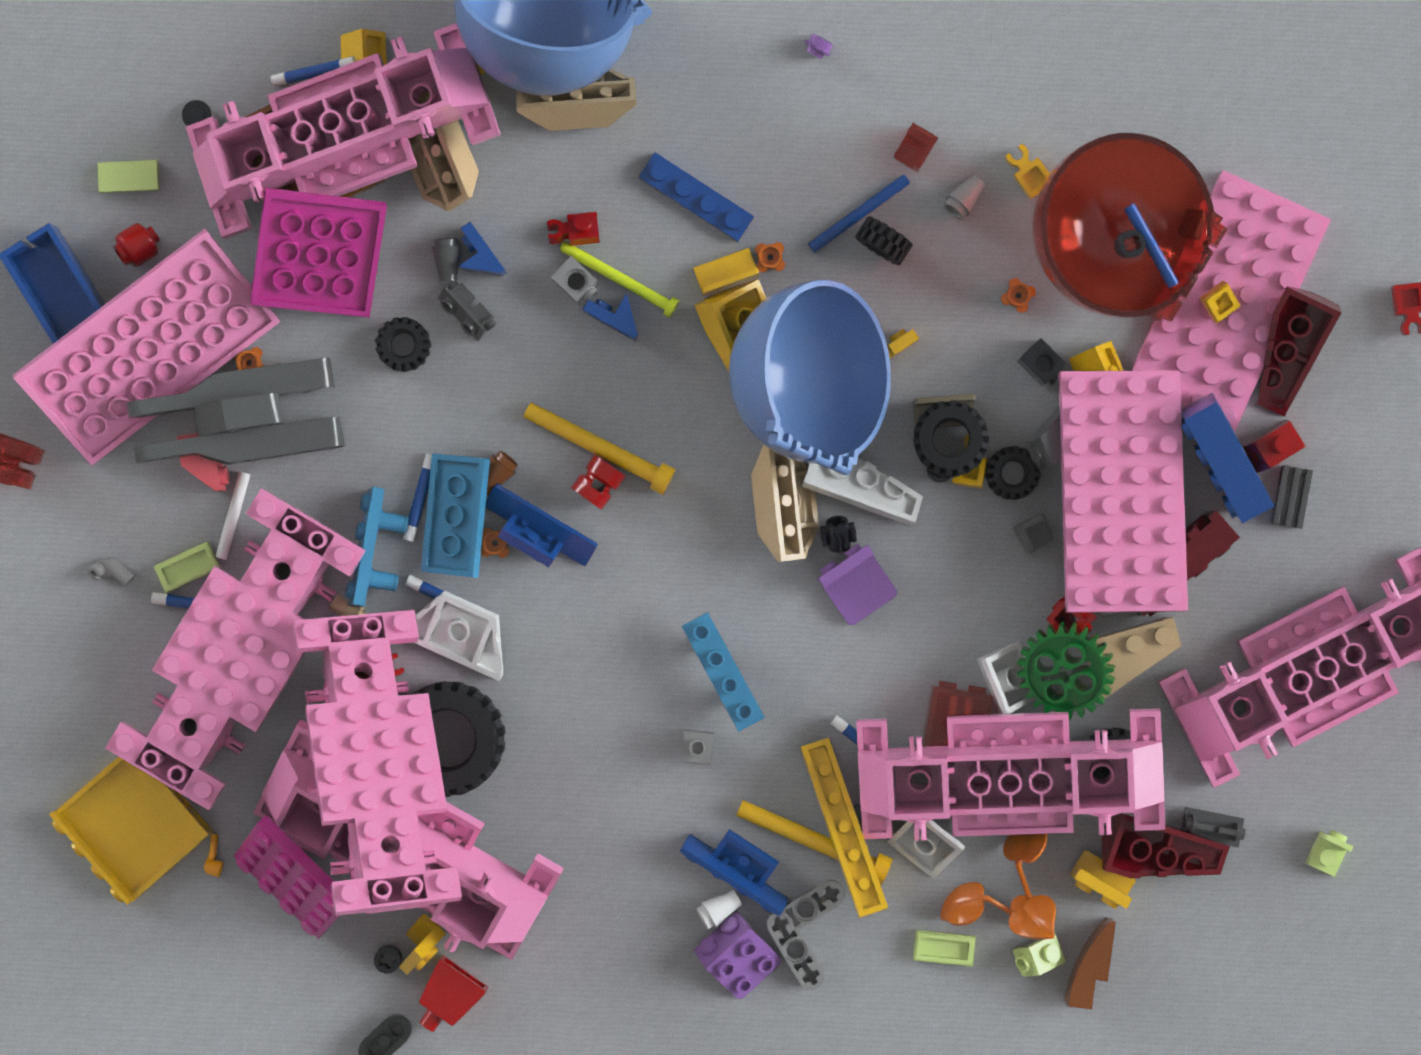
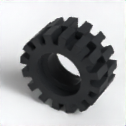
(883, 240)
(396, 327)
(995, 478)

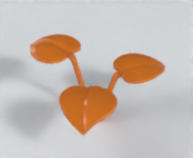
(1029, 914)

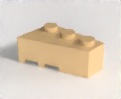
(1139, 648)

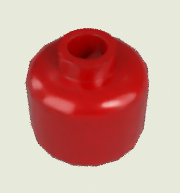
(136, 245)

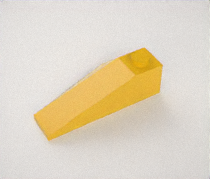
(725, 314)

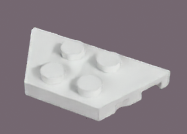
(462, 633)

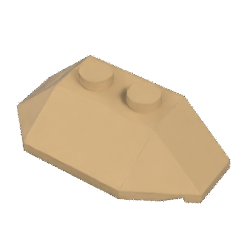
(588, 107)
(445, 165)
(783, 508)

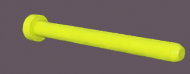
(623, 280)

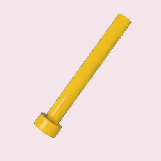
(659, 477)
(803, 835)

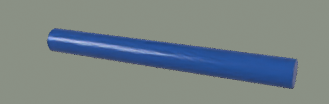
(858, 213)

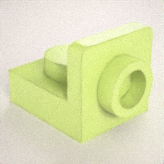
(1328, 852)

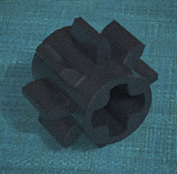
(838, 534)

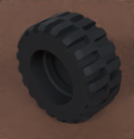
(488, 733)

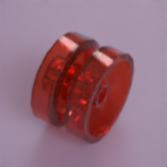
(11, 454)

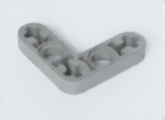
(796, 922)

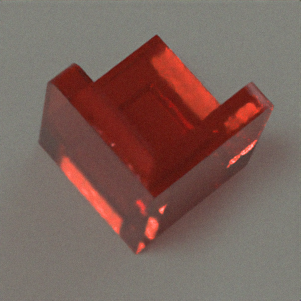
(915, 147)

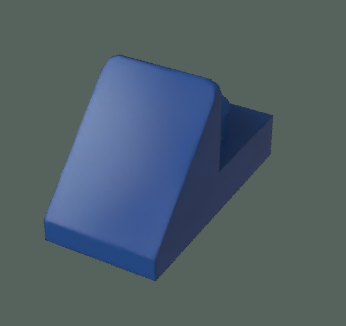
(484, 260)
(620, 321)

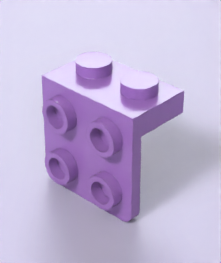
(857, 584)
(737, 956)

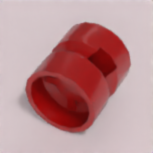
(603, 472)

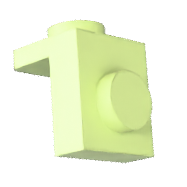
(1038, 957)

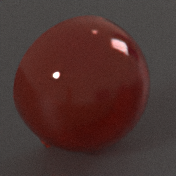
(1084, 212)

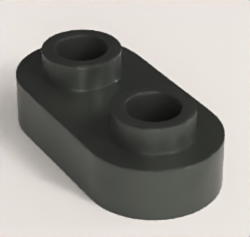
(385, 1037)

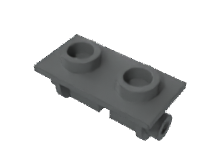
(456, 301)
(1214, 826)

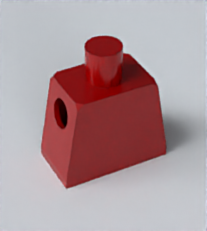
(1274, 446)
(449, 994)

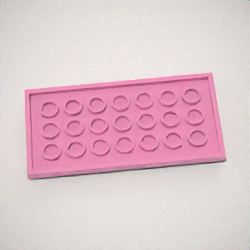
(1260, 255)
(146, 344)
(1122, 491)

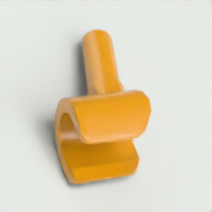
(212, 866)

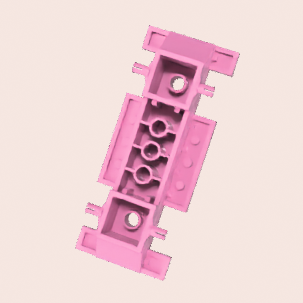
(340, 127)
(235, 650)
(1302, 674)
(374, 763)
(1011, 776)
(495, 900)

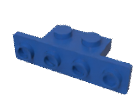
(537, 531)
(740, 866)

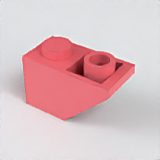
(206, 470)

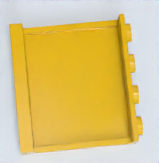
(130, 828)

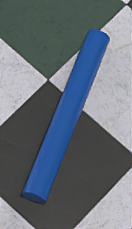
(1151, 245)

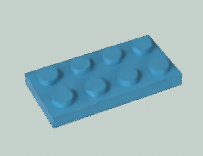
(455, 515)

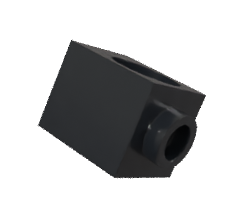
(1029, 358)

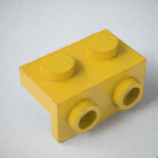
(1091, 877)
(425, 935)

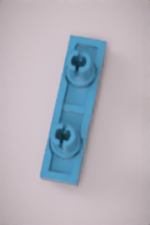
(366, 533)
(723, 671)

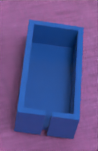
(52, 281)
(1228, 461)

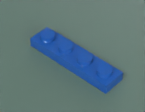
(696, 197)

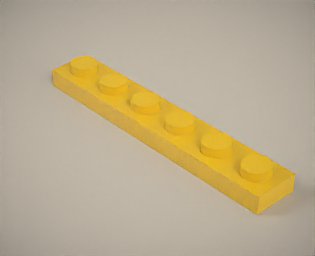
(843, 828)

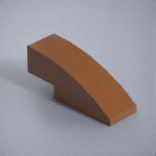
(1091, 965)

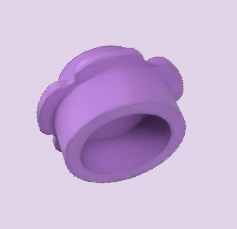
(818, 46)

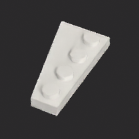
(867, 490)

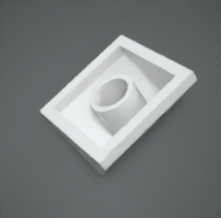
(1001, 677)
(931, 854)

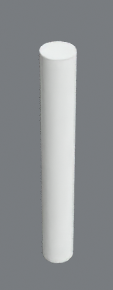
(232, 515)

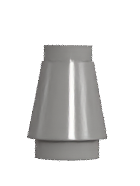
(963, 198)

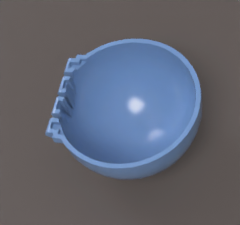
(547, 43)
(812, 374)

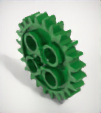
(1056, 645)

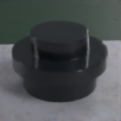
(195, 111)

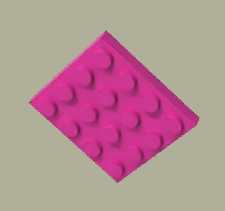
(317, 252)
(289, 876)

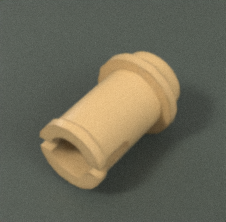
(341, 608)

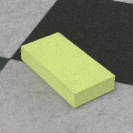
(128, 176)
(186, 567)
(944, 947)

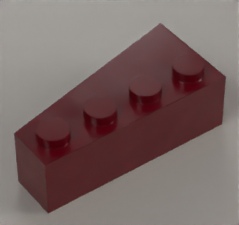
(1205, 540)

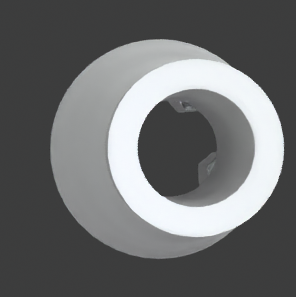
(716, 910)

